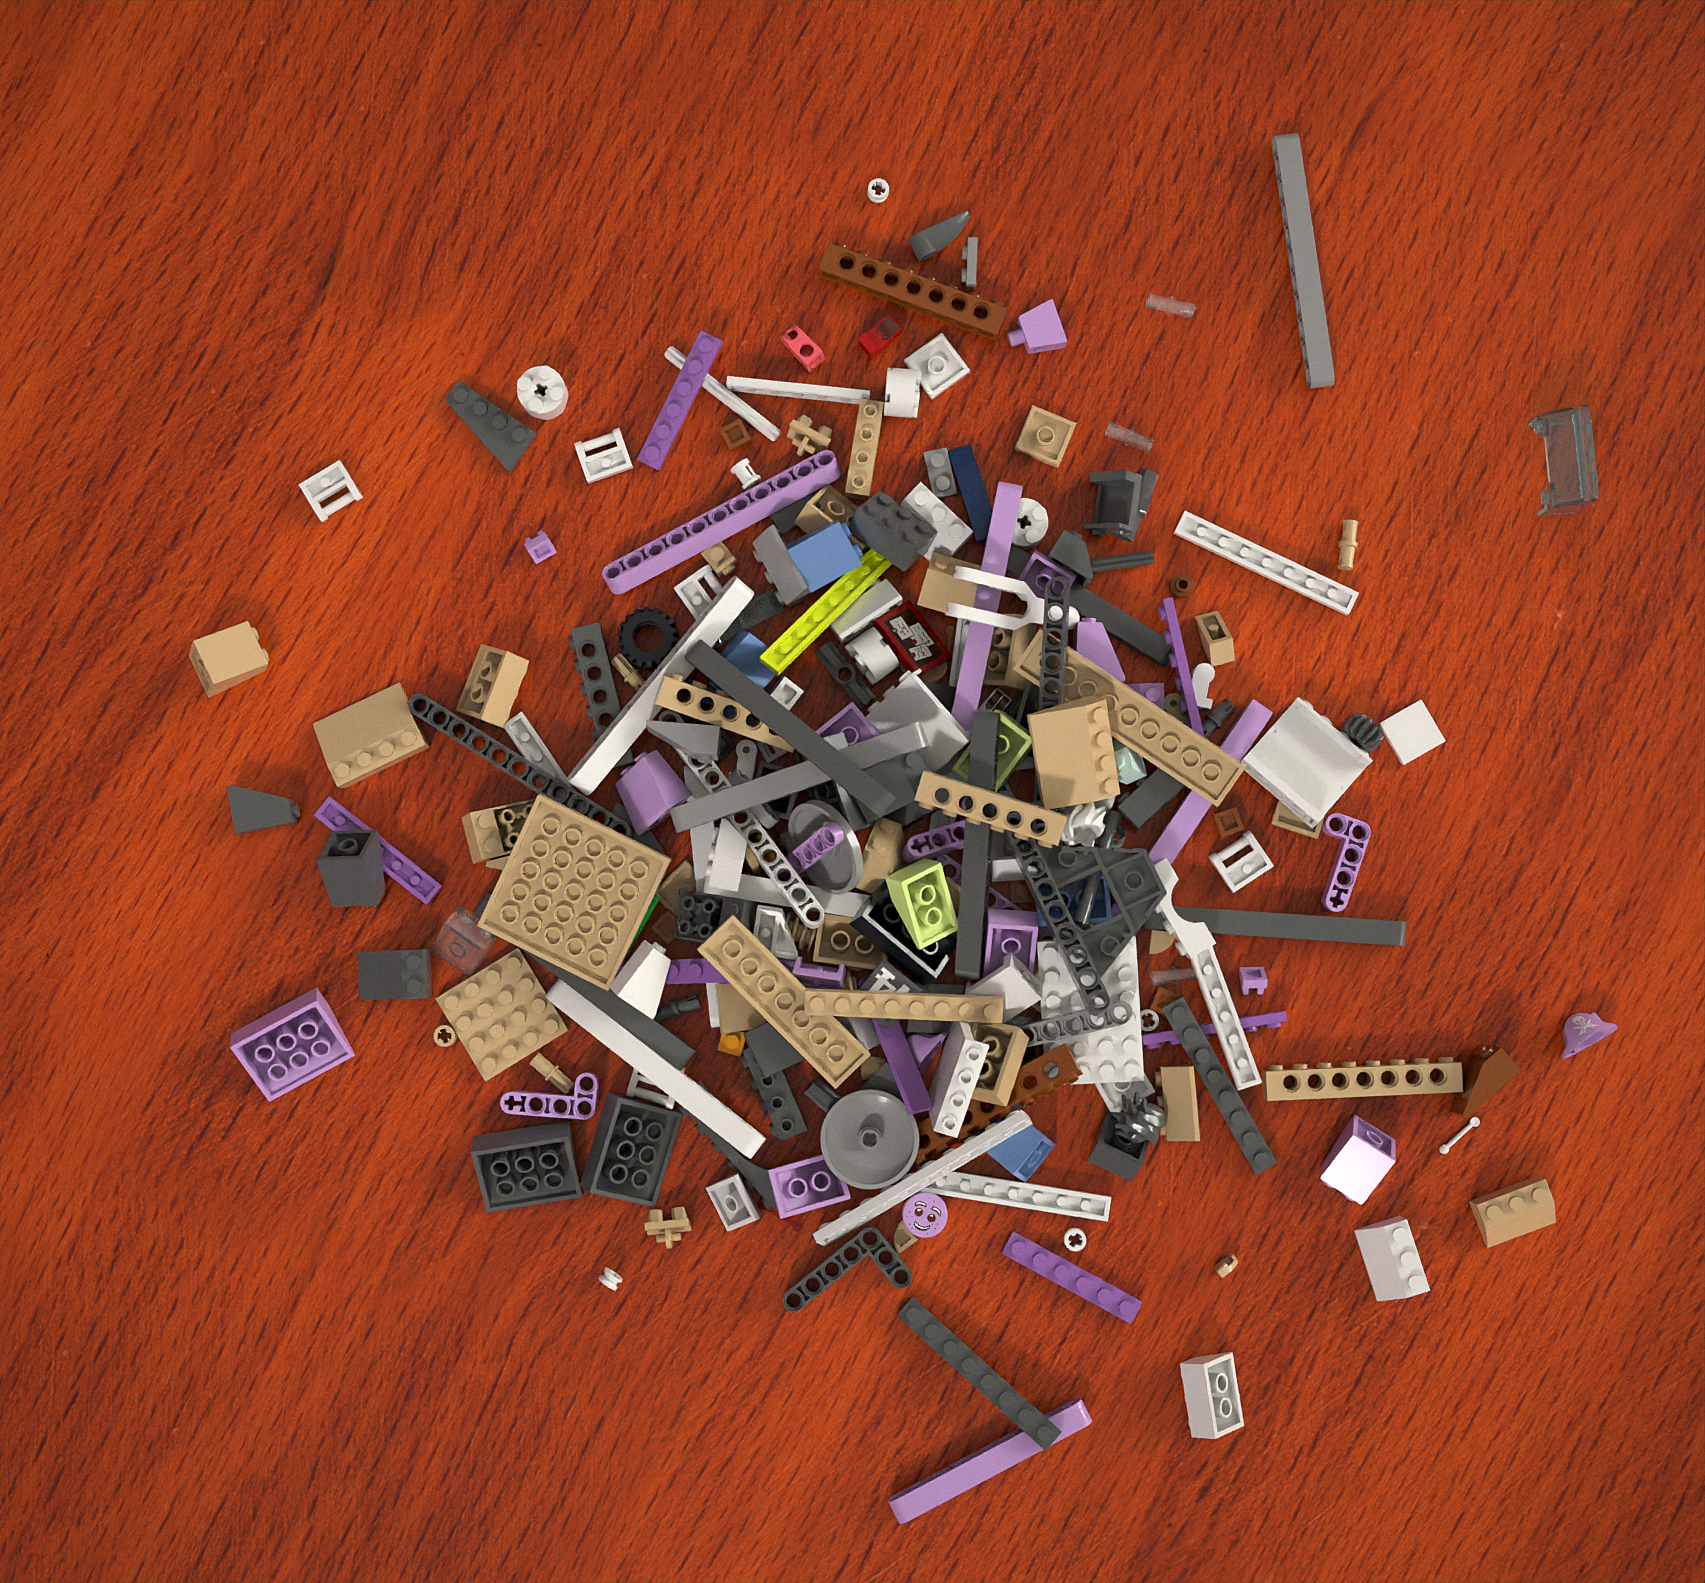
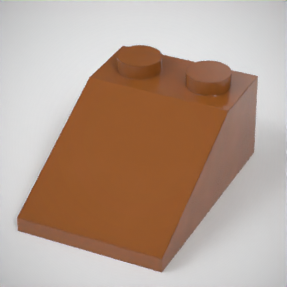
(1483, 1078)

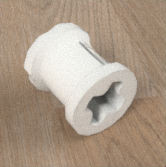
(745, 474)

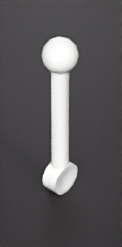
(1473, 1122)

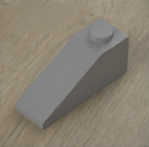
(695, 740)

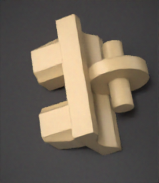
(807, 438)
(656, 1225)

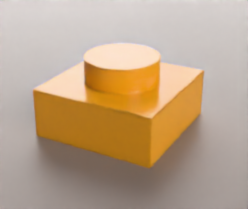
(732, 1043)

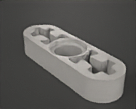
(762, 812)

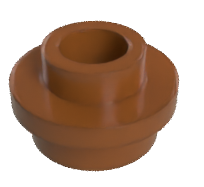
(1176, 590)

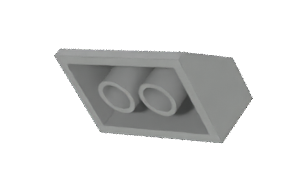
(781, 569)

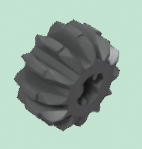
(1363, 732)

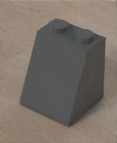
(352, 868)

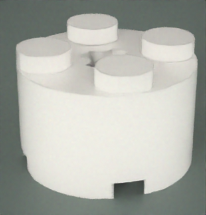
(540, 379)
(902, 392)
(1037, 523)
(872, 655)

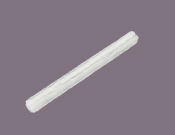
(729, 398)

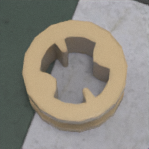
(441, 1042)

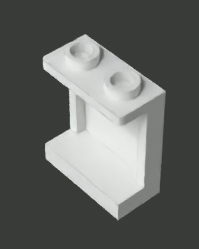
(1013, 983)

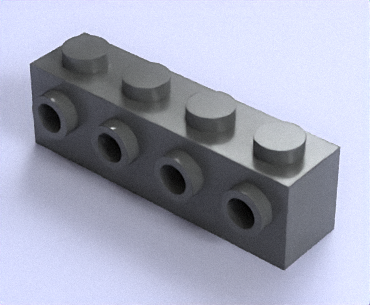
(777, 1100)

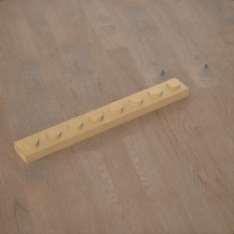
(903, 1005)

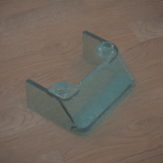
(1568, 459)

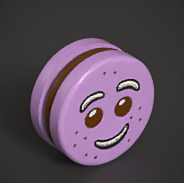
(924, 1214)

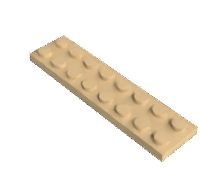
(781, 1001)

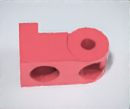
(802, 348)

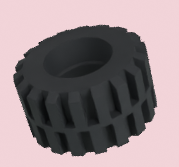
(637, 621)

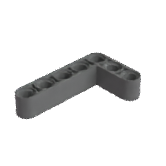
(845, 1264)

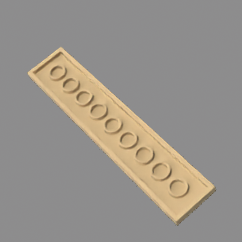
(1141, 723)

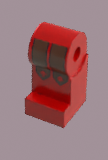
(879, 336)

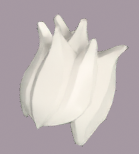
(1083, 824)

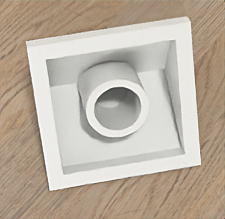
(733, 1201)

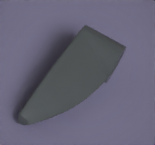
(935, 238)

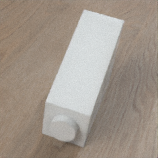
(643, 978)

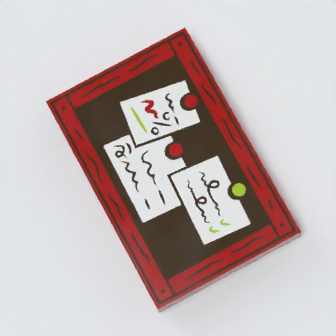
(912, 639)

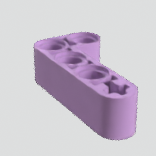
(944, 835)
(1340, 864)
(549, 1100)

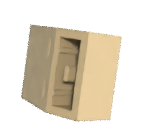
(495, 830)

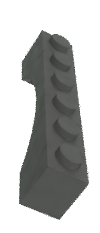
(755, 1174)

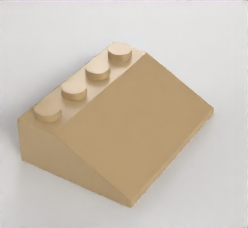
(370, 736)
(1074, 753)

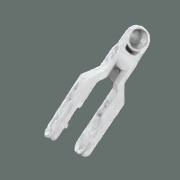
(1034, 611)

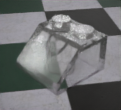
(463, 942)

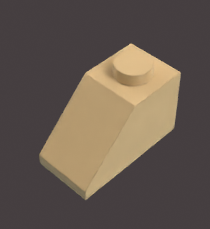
(1215, 638)

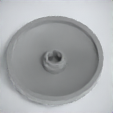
(842, 866)
(869, 1139)

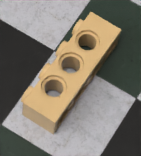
(864, 449)

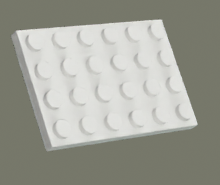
(1104, 1054)

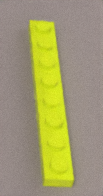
(823, 612)

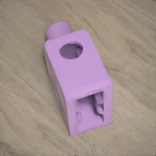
(1039, 329)

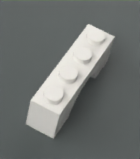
(1191, 937)

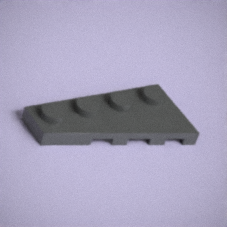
(494, 427)

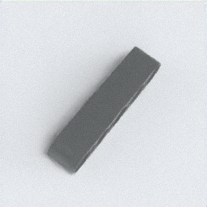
(913, 813)

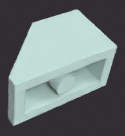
(1128, 763)

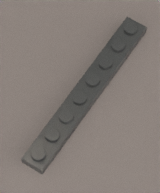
(1218, 1084)
(979, 1373)

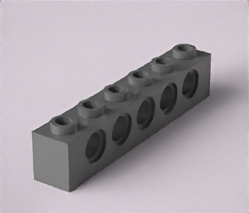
(593, 635)

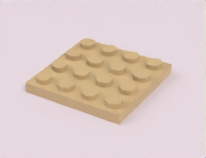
(502, 1014)

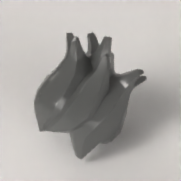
(1139, 1120)

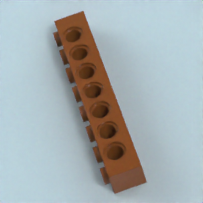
(920, 302)
(1037, 1069)

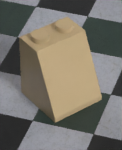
(228, 658)
(882, 854)

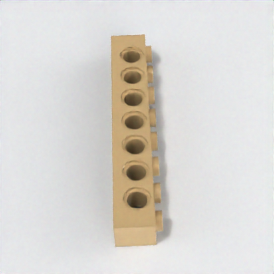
(1448, 1082)

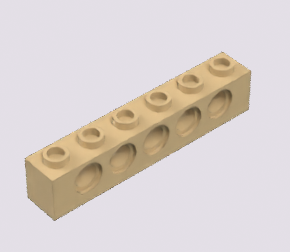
(667, 697)
(927, 799)

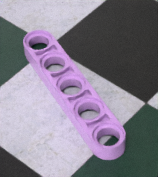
(817, 850)

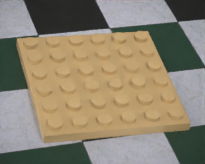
(574, 892)

